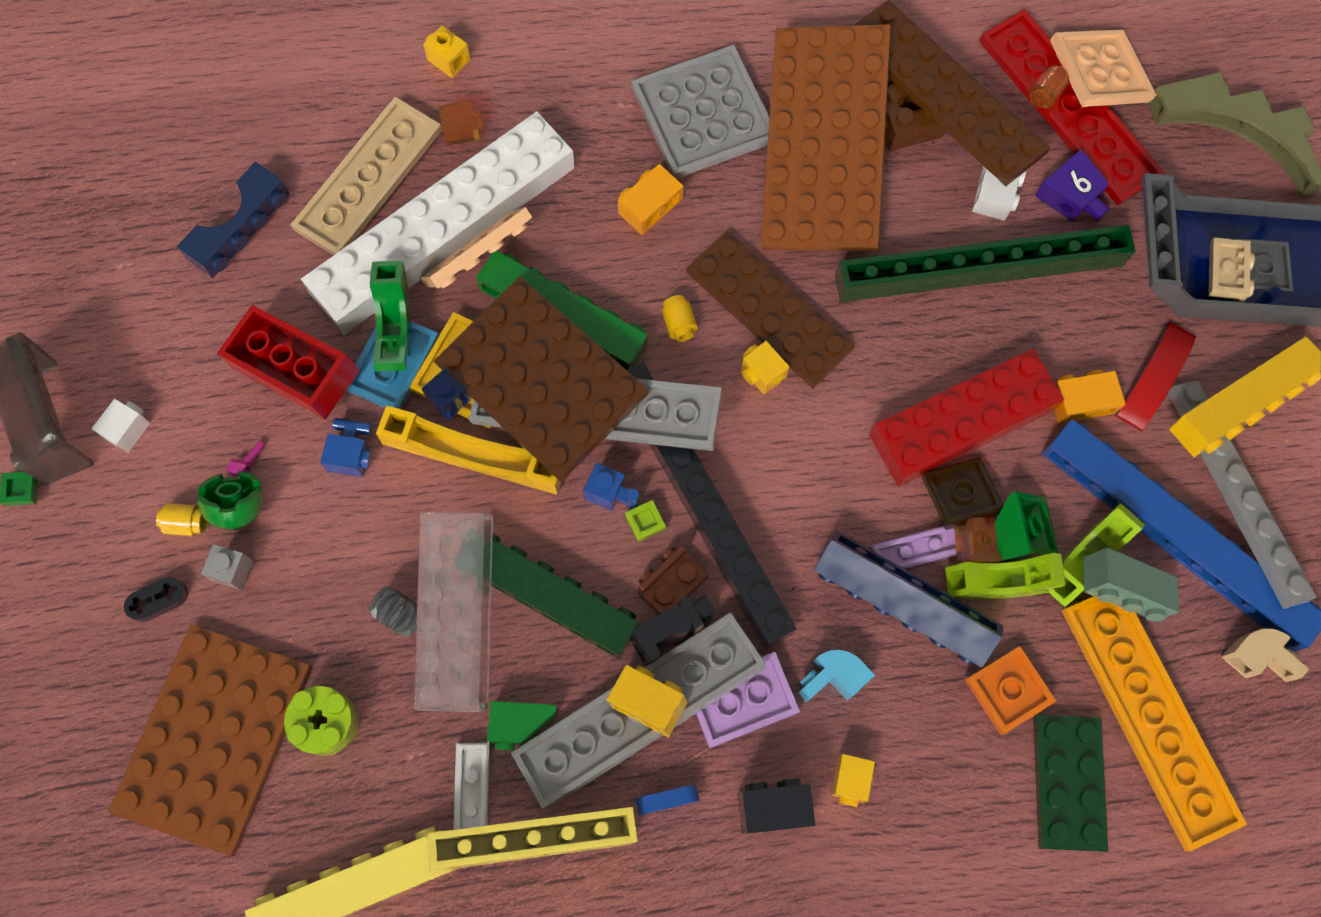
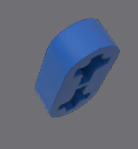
(667, 799)

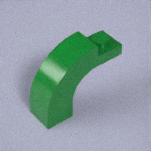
(393, 315)

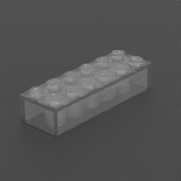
(453, 612)

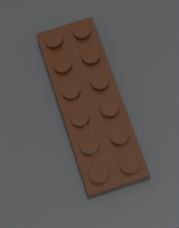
(770, 309)

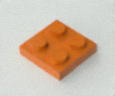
(1010, 690)

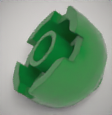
(230, 501)

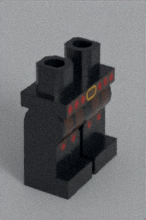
(671, 627)

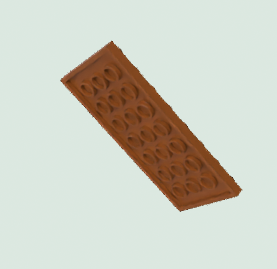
(826, 138)

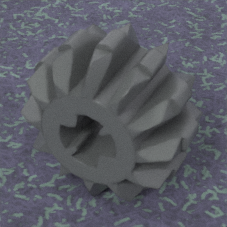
(395, 611)

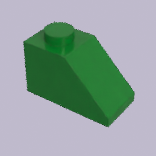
(516, 722)

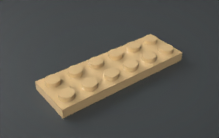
(366, 177)

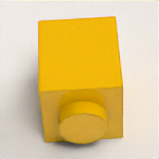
(852, 780)

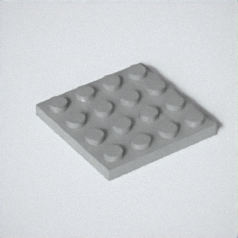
(703, 111)

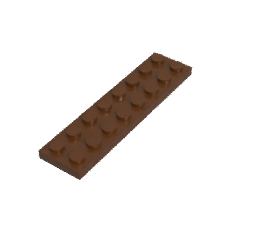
(957, 99)

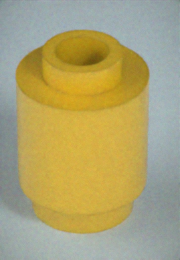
(679, 318)
(181, 520)

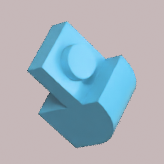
(839, 668)

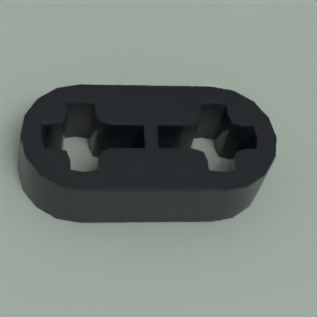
(153, 593)

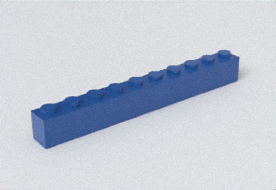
(1181, 533)

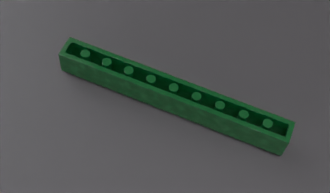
(984, 263)

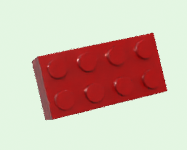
(288, 361)

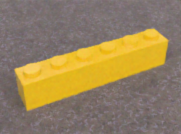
(1248, 398)

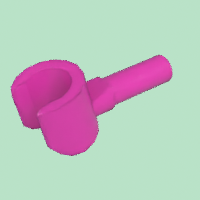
(236, 465)

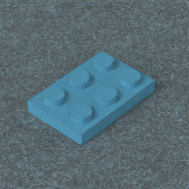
(391, 387)

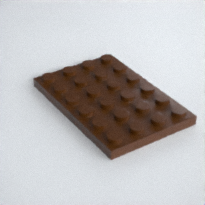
(541, 378)

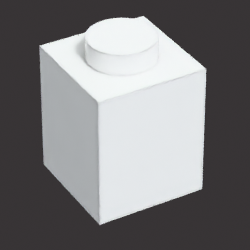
(121, 424)

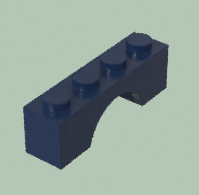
(214, 246)

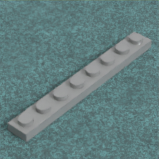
(1249, 510)

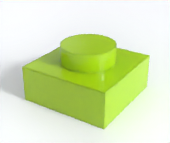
(645, 521)

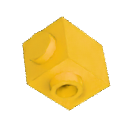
(446, 51)
(763, 367)

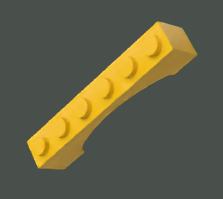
(421, 437)

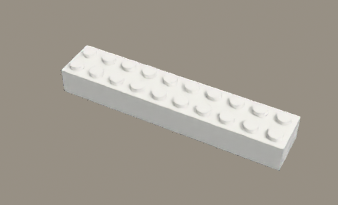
(442, 218)

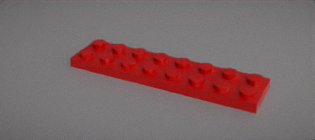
(1023, 55)

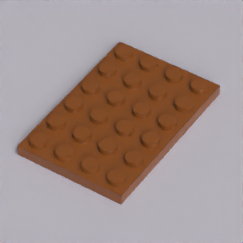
(210, 740)

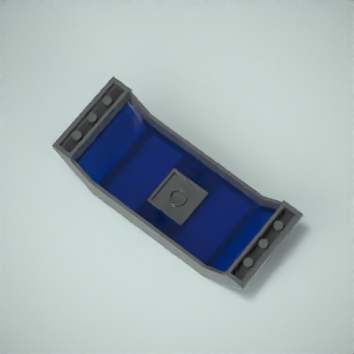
(1281, 237)

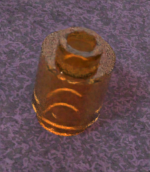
(1049, 86)

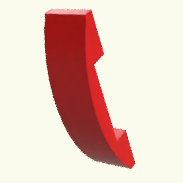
(1157, 377)

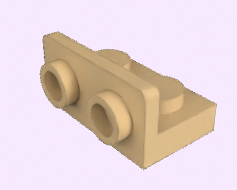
(1230, 269)

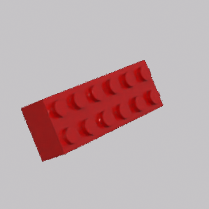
(965, 417)

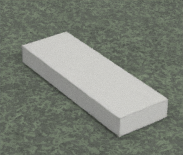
(471, 785)

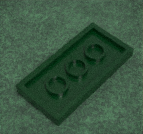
(1070, 783)

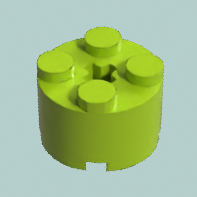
(311, 705)

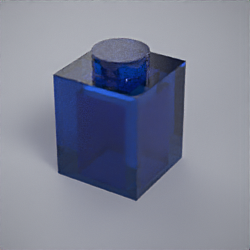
(446, 394)

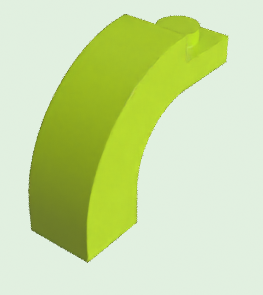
(1110, 532)
(1005, 580)

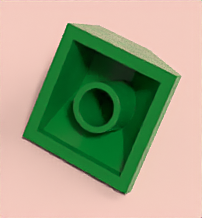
(1024, 528)

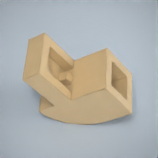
(1264, 648)

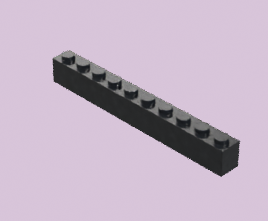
(723, 538)

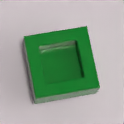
(18, 489)

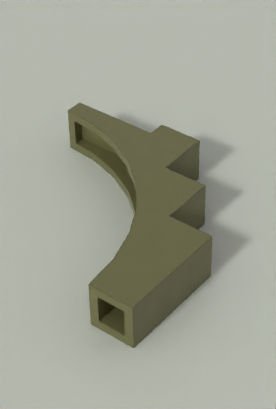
(1248, 115)

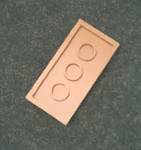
(485, 242)

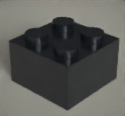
(775, 808)

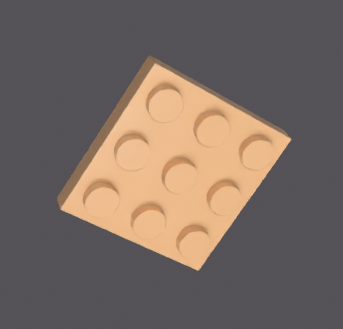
(1102, 67)

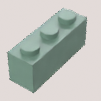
(1131, 584)

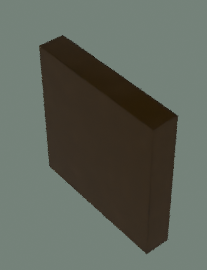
(962, 492)

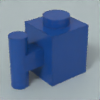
(347, 452)
(607, 487)

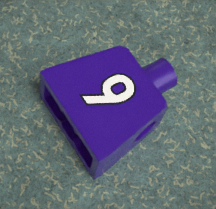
(1075, 189)

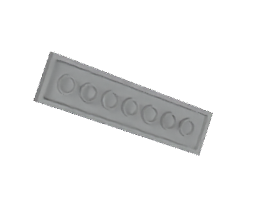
(667, 416)
(602, 737)

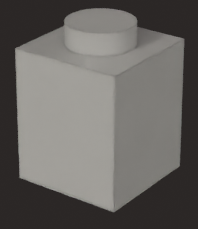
(227, 567)

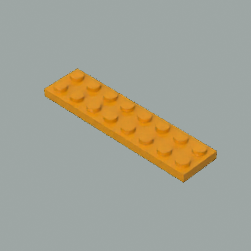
(1155, 722)

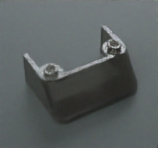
(30, 414)

